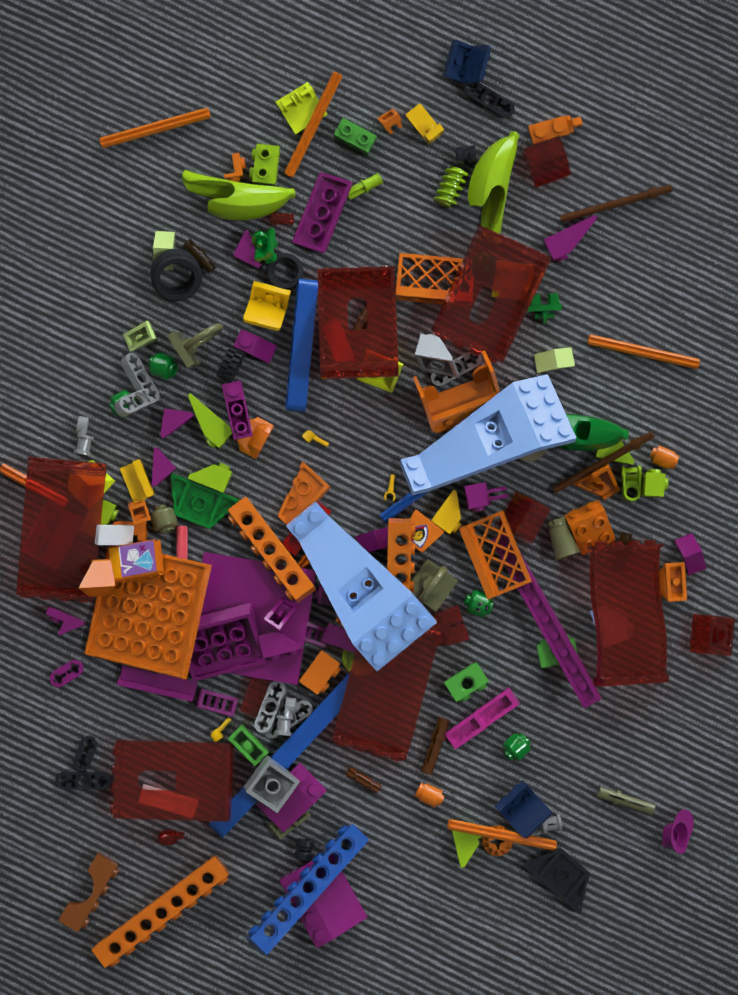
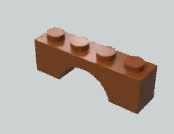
(101, 871)

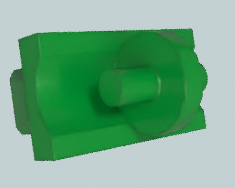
(265, 245)
(552, 304)

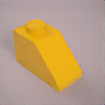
(449, 514)

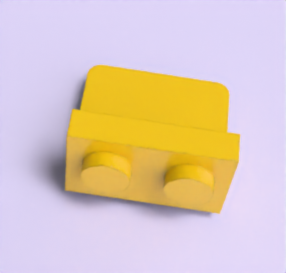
(267, 306)

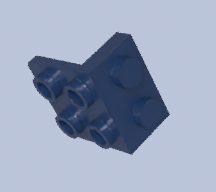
(466, 62)
(523, 809)

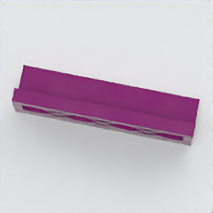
(157, 683)

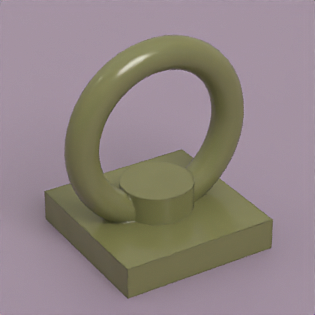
(187, 347)
(433, 584)

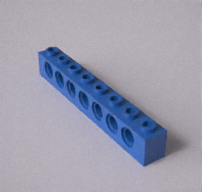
(355, 841)

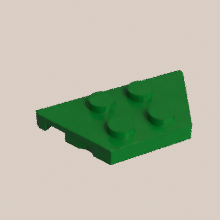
(199, 502)

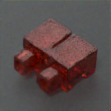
(453, 634)

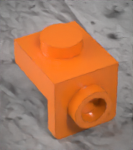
(239, 165)

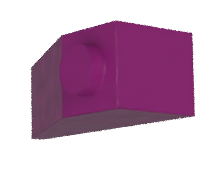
(564, 242)

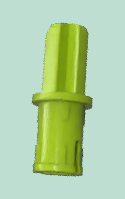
(365, 186)

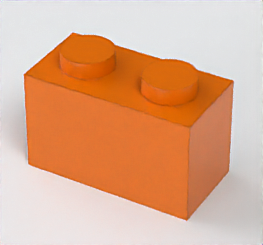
(320, 672)

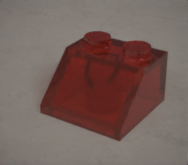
(547, 161)
(525, 516)
(712, 634)

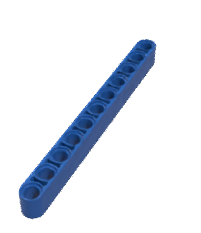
(288, 752)

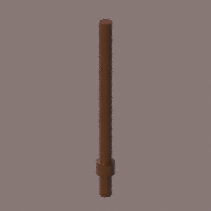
(652, 193)
(634, 444)

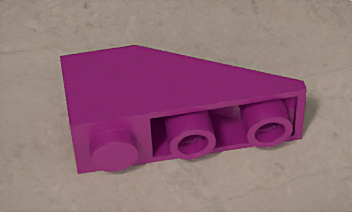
(237, 410)

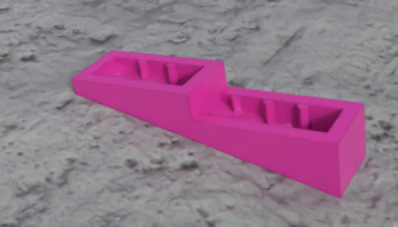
(482, 718)

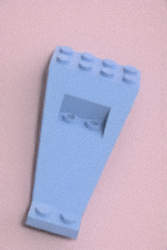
(523, 421)
(381, 615)

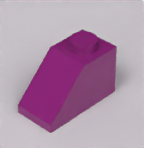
(255, 346)

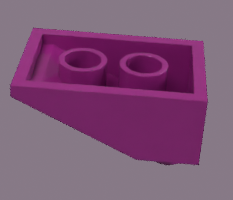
(300, 800)

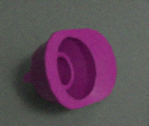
(678, 832)

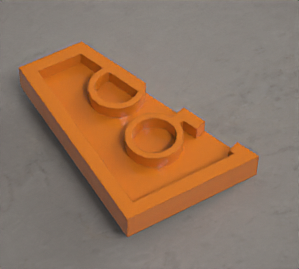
(305, 490)

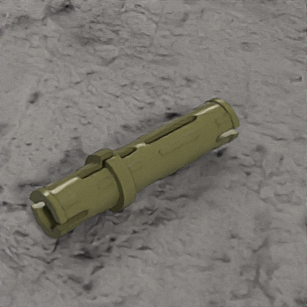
(604, 793)

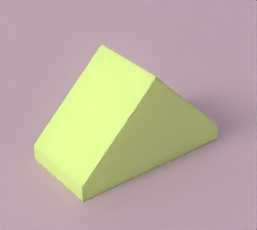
(163, 242)
(140, 336)
(554, 359)

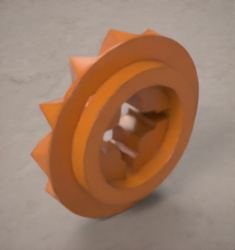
(491, 847)

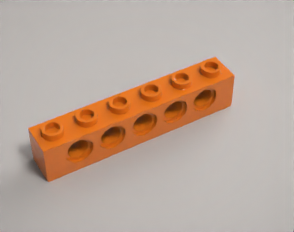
(245, 509)
(399, 527)

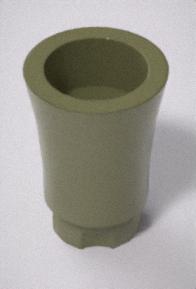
(562, 539)

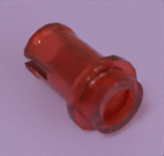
(282, 218)

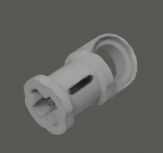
(84, 441)
(284, 721)
(547, 826)

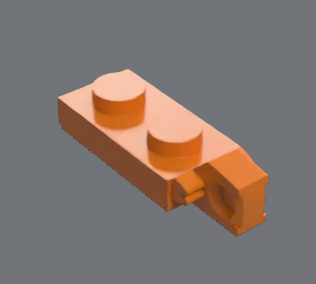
(552, 128)

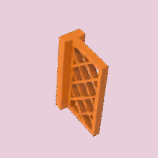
(420, 294)
(480, 561)

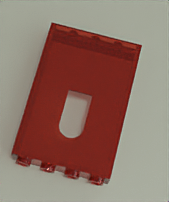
(503, 267)
(364, 351)
(201, 783)

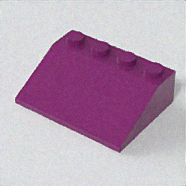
(226, 643)
(332, 911)

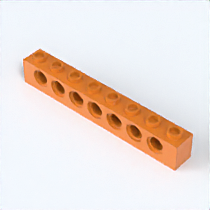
(103, 949)

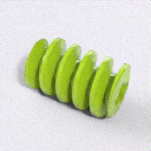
(450, 186)

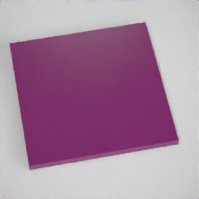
(245, 581)

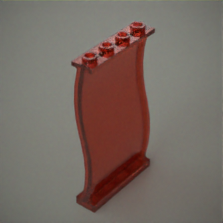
(59, 527)
(628, 613)
(384, 704)

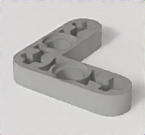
(141, 393)

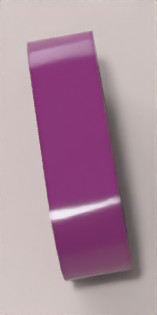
(64, 669)

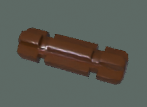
(363, 780)

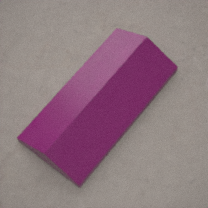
(322, 212)

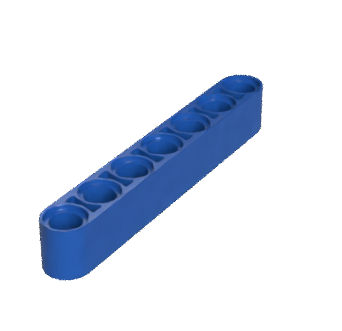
(301, 345)

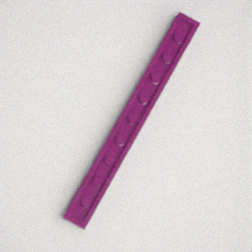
(552, 630)

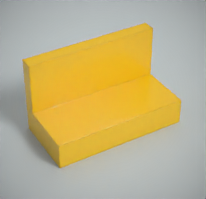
(137, 481)

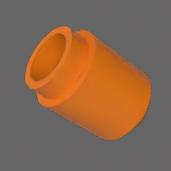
(664, 457)
(429, 795)

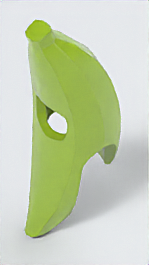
(491, 181)
(237, 199)

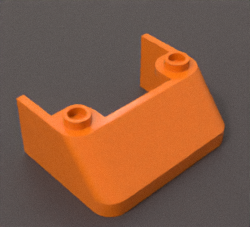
(454, 405)

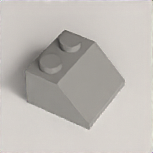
(434, 356)
(271, 784)

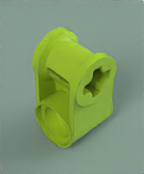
(631, 478)

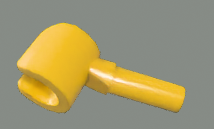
(309, 435)
(391, 487)
(216, 734)

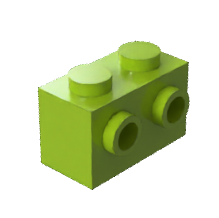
(265, 165)
(653, 483)

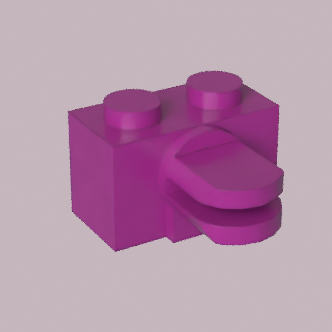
(478, 496)

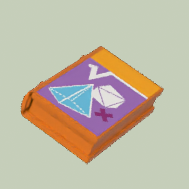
(136, 561)

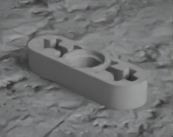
(471, 366)
(260, 718)
(295, 721)

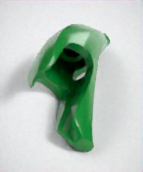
(594, 433)

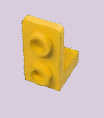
(424, 124)

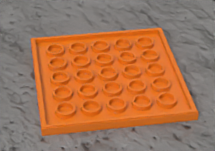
(152, 619)

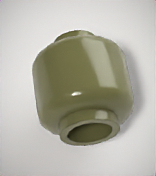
(164, 519)

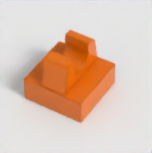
(389, 119)

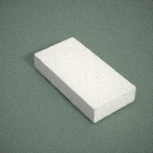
(114, 534)

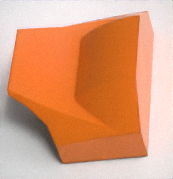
(253, 445)
(673, 582)

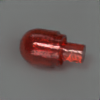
(170, 837)

